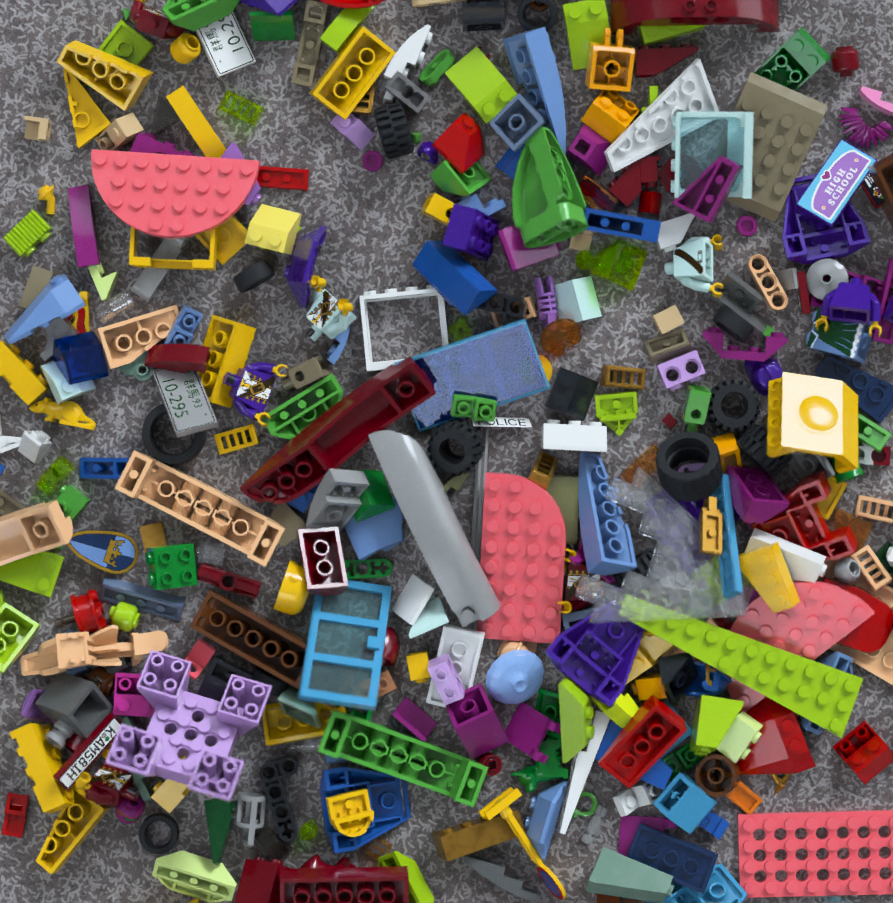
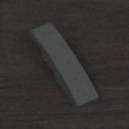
(495, 873)

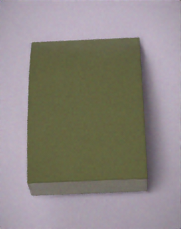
(565, 493)

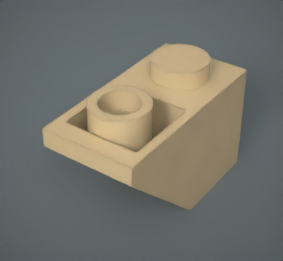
(119, 133)

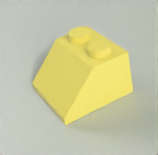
(273, 229)

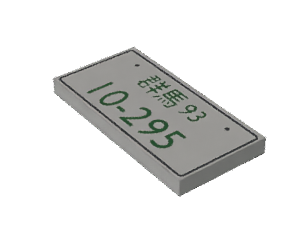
(185, 401)

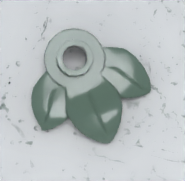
(134, 367)

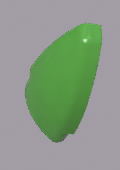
(546, 193)

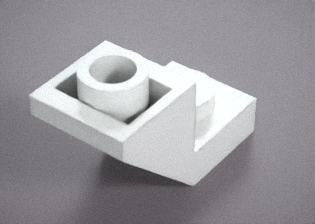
(635, 797)

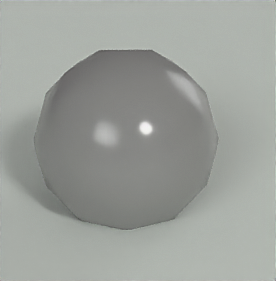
(847, 570)

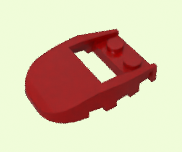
(872, 632)

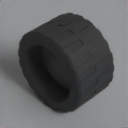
(686, 447)

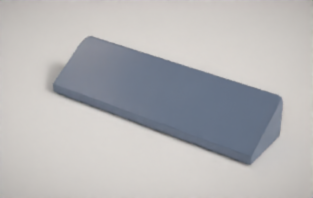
(142, 597)

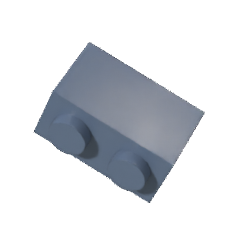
(517, 122)

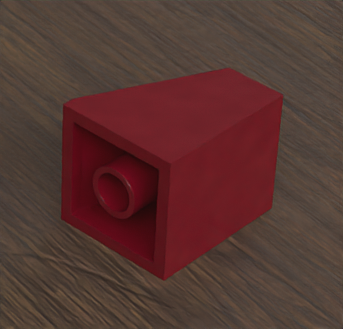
(260, 881)

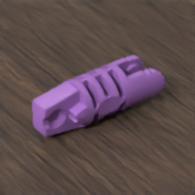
(546, 301)

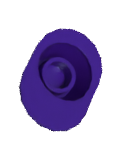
(762, 372)

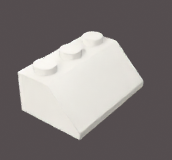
(574, 436)

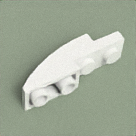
(408, 54)

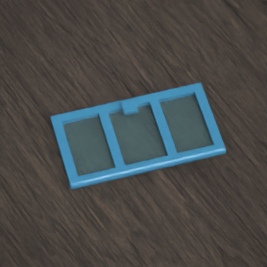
(346, 646)

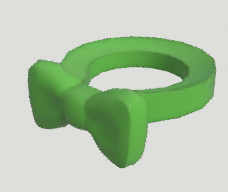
(591, 811)

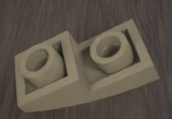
(36, 283)

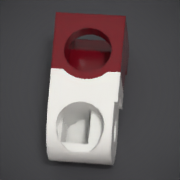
(872, 457)

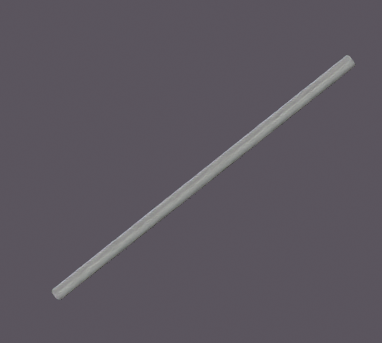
(477, 520)

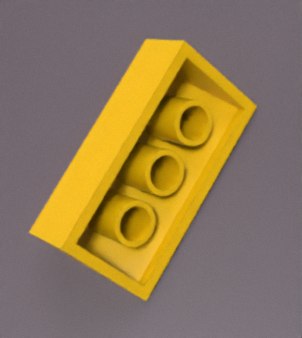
(352, 72)
(229, 350)

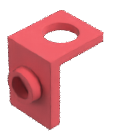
(200, 656)

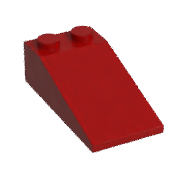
(643, 741)

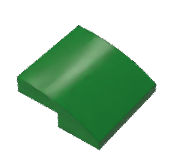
(272, 27)

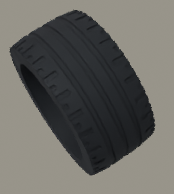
(160, 455)

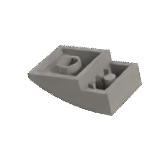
(336, 498)

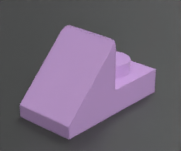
(353, 130)

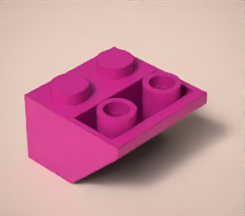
(127, 697)

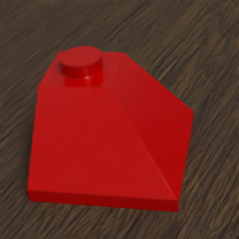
(461, 143)

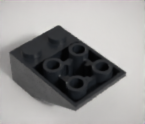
(218, 677)

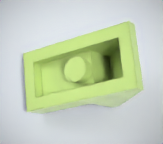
(103, 284)

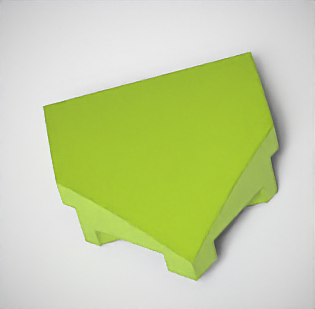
(616, 409)

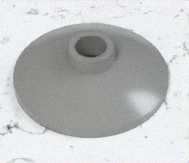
(818, 270)

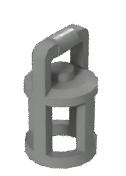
(249, 822)

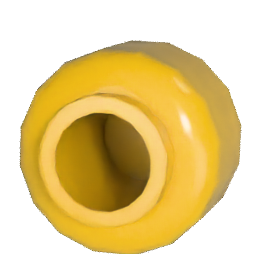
(185, 48)

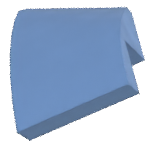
(377, 532)

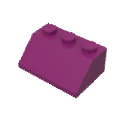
(754, 494)

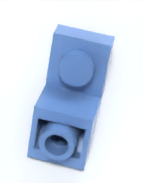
(493, 206)

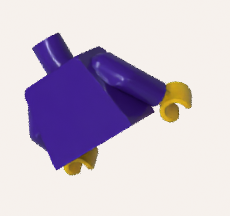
(851, 304)

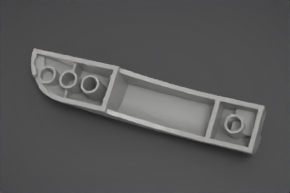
(435, 526)

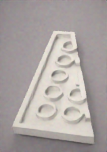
(654, 126)

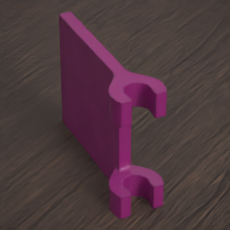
(528, 730)
(629, 826)

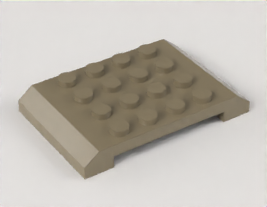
(781, 138)

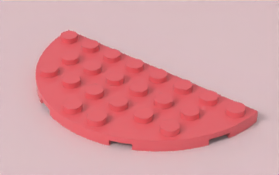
(172, 192)
(806, 629)

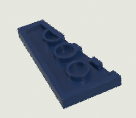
(874, 394)

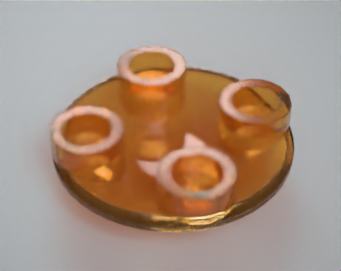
(560, 335)

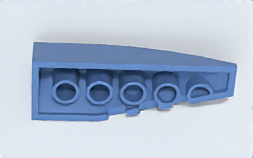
(537, 71)
(603, 532)

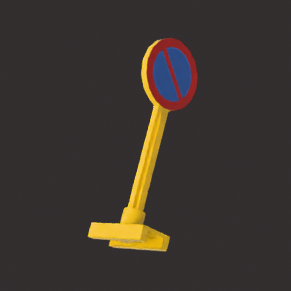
(501, 806)

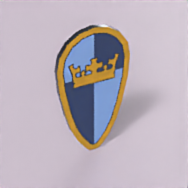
(105, 549)

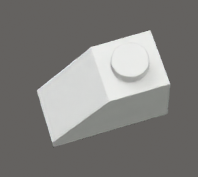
(673, 232)

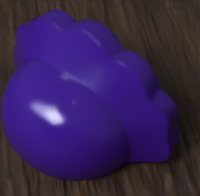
(428, 149)

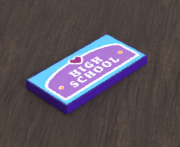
(835, 183)

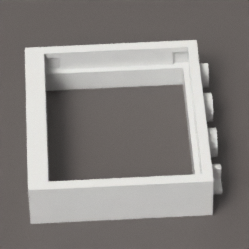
(392, 294)

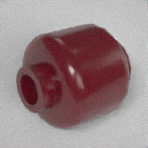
(845, 60)

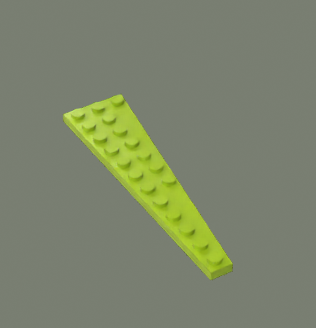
(796, 682)

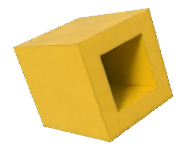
(418, 666)

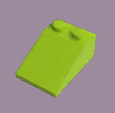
(584, 24)
(481, 84)
(34, 572)
(15, 635)

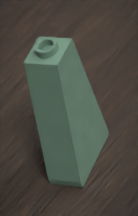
(628, 878)

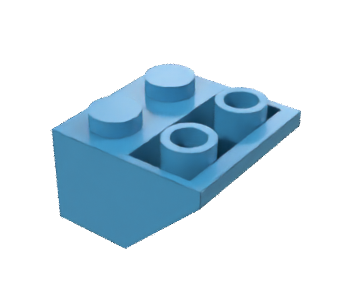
(685, 802)

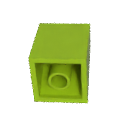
(711, 722)

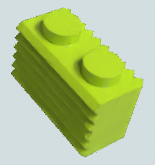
(28, 234)

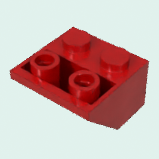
(864, 752)

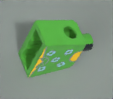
(695, 399)

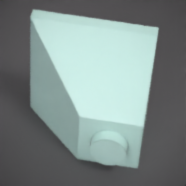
(59, 386)
(431, 617)

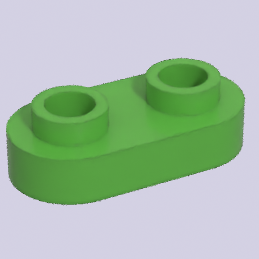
(434, 70)

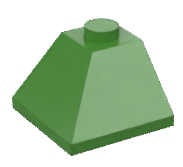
(463, 184)

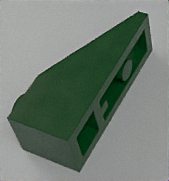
(219, 822)

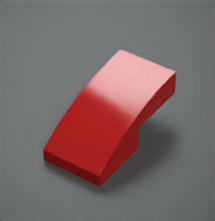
(15, 815)

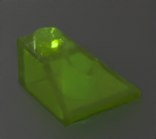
(619, 264)

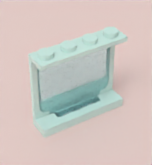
(705, 137)

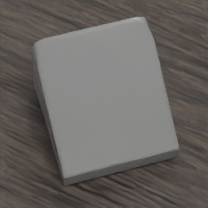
(788, 279)

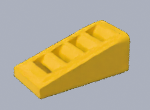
(253, 434)

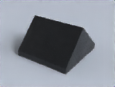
(677, 675)

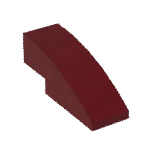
(179, 357)

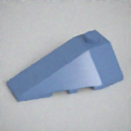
(54, 301)

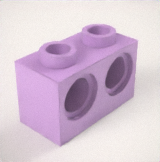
(679, 366)
(446, 679)

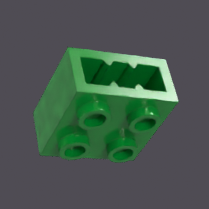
(171, 566)

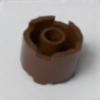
(708, 782)

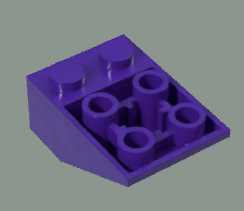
(471, 232)

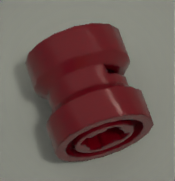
(486, 759)

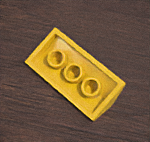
(283, 728)

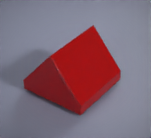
(650, 202)

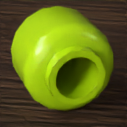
(124, 616)

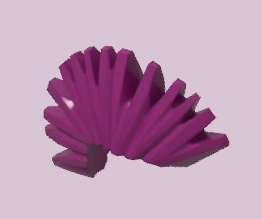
(861, 129)

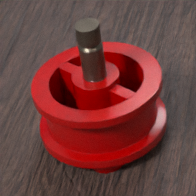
(87, 613)

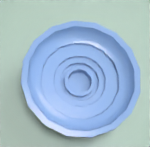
(515, 677)

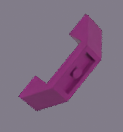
(772, 344)

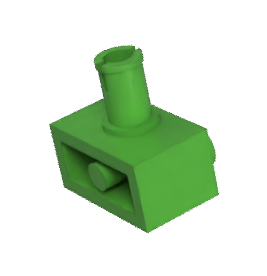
(72, 501)

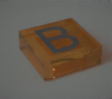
(378, 847)

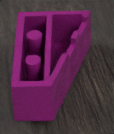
(710, 190)

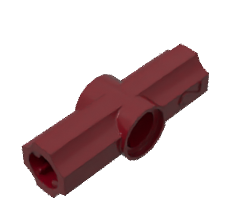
(242, 585)

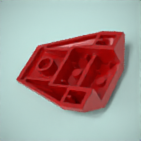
(782, 743)

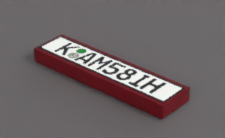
(88, 752)

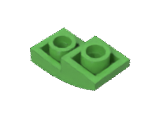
(473, 407)

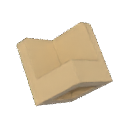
(37, 128)
(581, 241)
(668, 319)

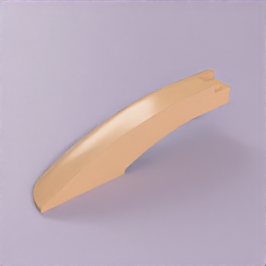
(33, 531)

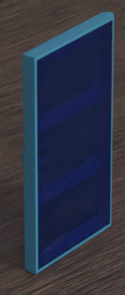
(488, 365)

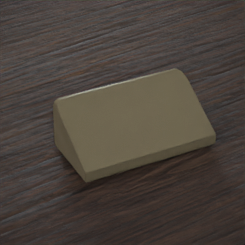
(667, 346)

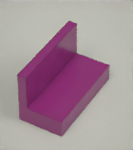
(414, 718)

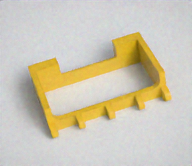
(195, 264)

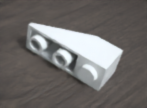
(34, 445)

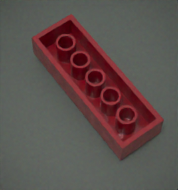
(345, 885)

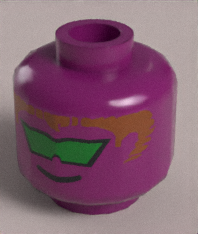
(130, 811)

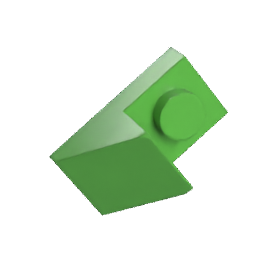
(872, 434)

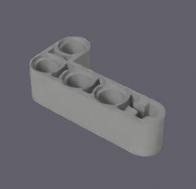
(152, 278)

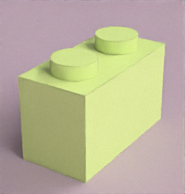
(739, 737)

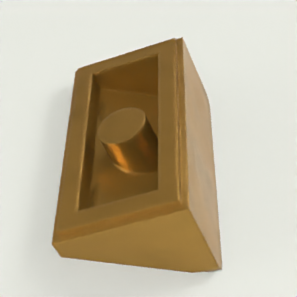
(153, 535)

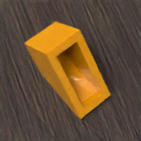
(728, 451)
(648, 685)

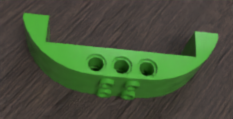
(403, 756)

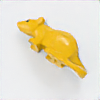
(67, 413)

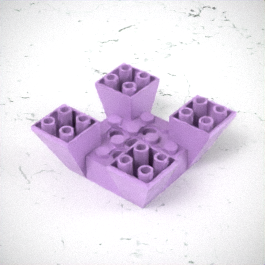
(157, 753)

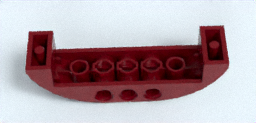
(631, 13)

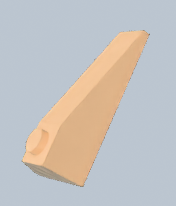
(133, 337)

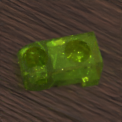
(55, 475)

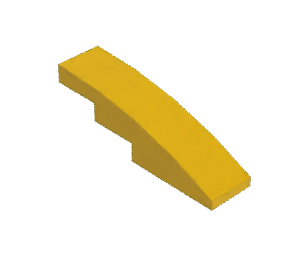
(196, 123)

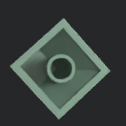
(299, 709)

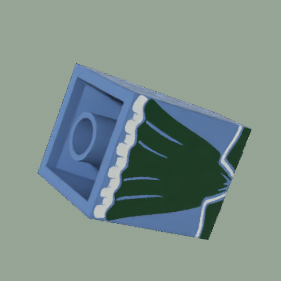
(841, 340)

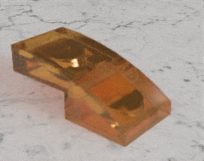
(646, 461)

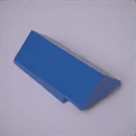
(453, 276)

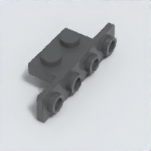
(741, 299)

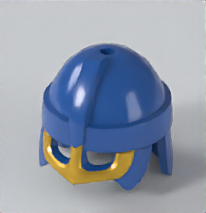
(709, 682)

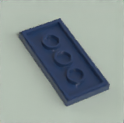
(672, 855)

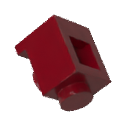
(650, 171)

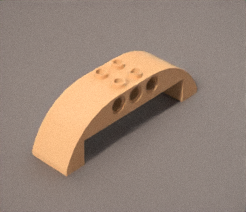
(201, 506)

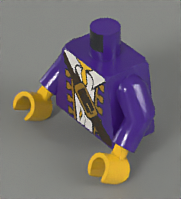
(252, 388)

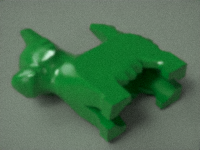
(540, 772)

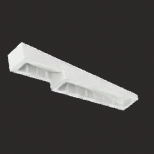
(580, 769)

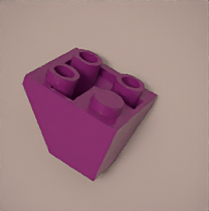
(589, 150)

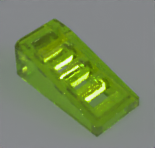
(256, 115)

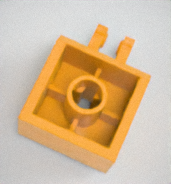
(602, 54)

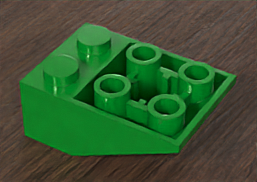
(794, 61)

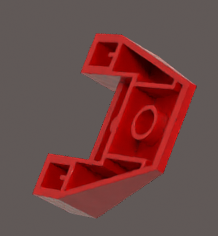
(804, 523)

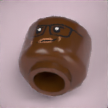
(102, 679)

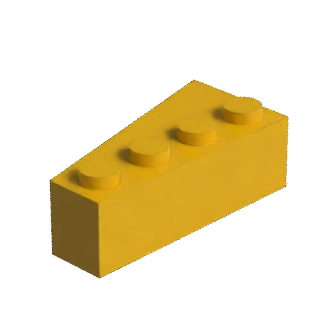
(42, 763)

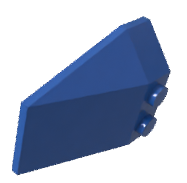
(384, 799)

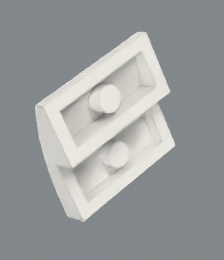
(412, 599)

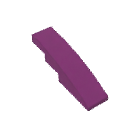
(83, 226)

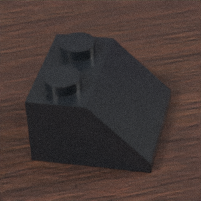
(483, 15)
(571, 394)

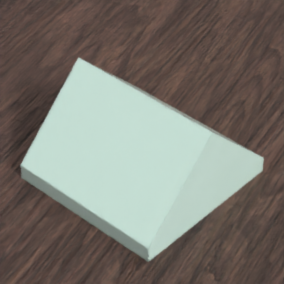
(577, 300)

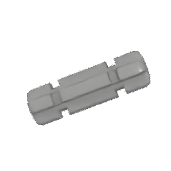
(594, 825)

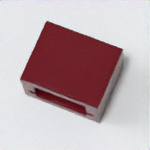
(669, 420)

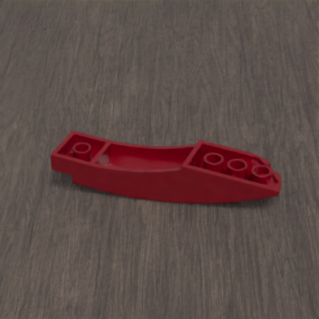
(339, 433)

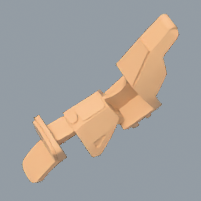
(98, 649)

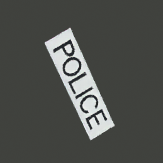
(504, 422)

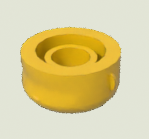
(292, 591)

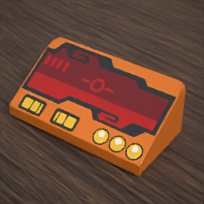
(596, 196)

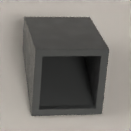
(75, 702)

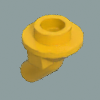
(46, 193)

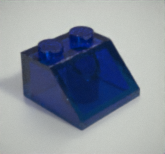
(80, 357)

